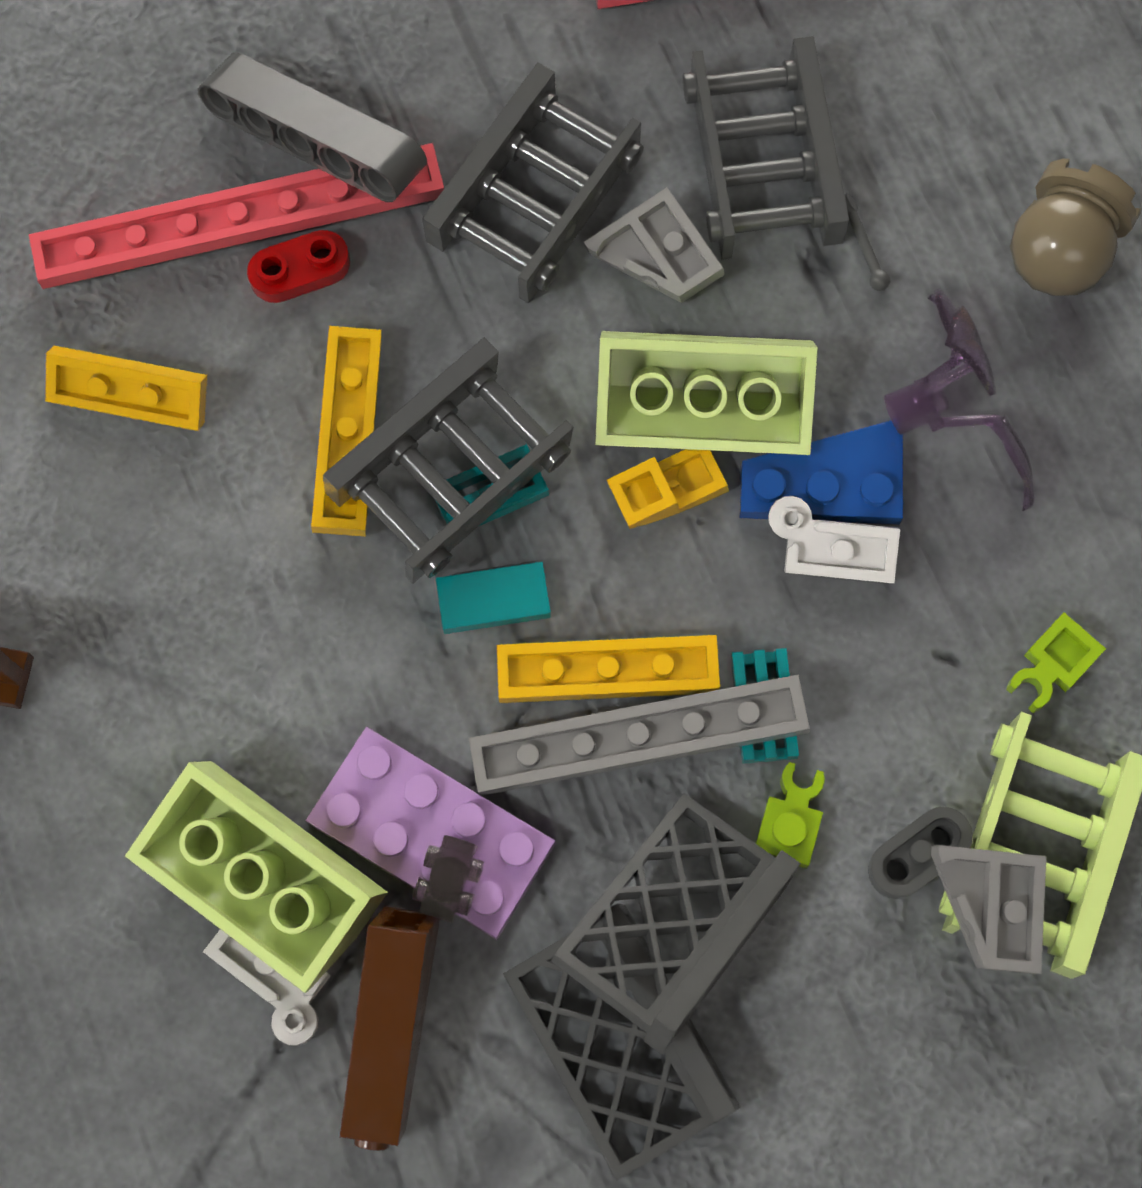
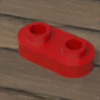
(299, 268)

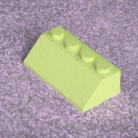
(706, 392)
(255, 874)

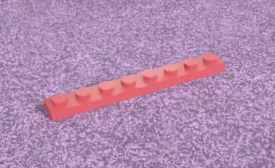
(213, 223)

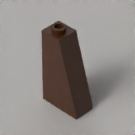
(388, 1027)

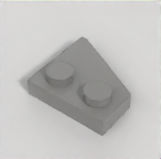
(658, 248)
(996, 904)

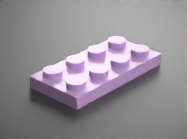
(397, 805)

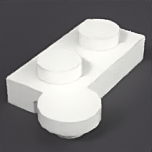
(833, 546)
(294, 1017)

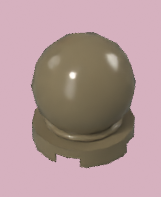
(1072, 228)

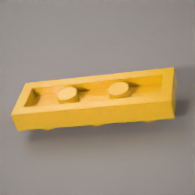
(125, 388)

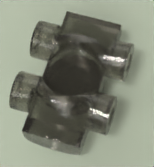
(451, 868)

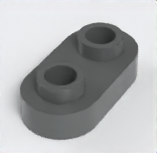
(913, 851)

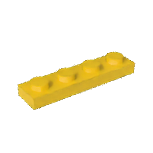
(345, 421)
(607, 668)

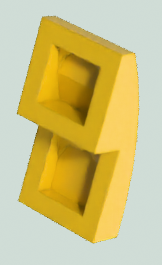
(667, 487)

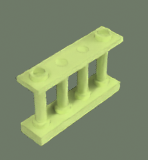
(1101, 835)

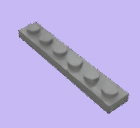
(639, 735)

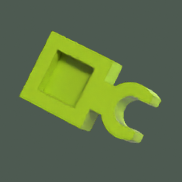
(1058, 657)
(789, 822)

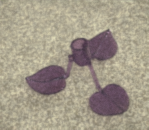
(926, 399)

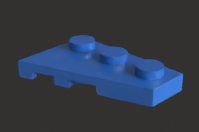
(842, 480)

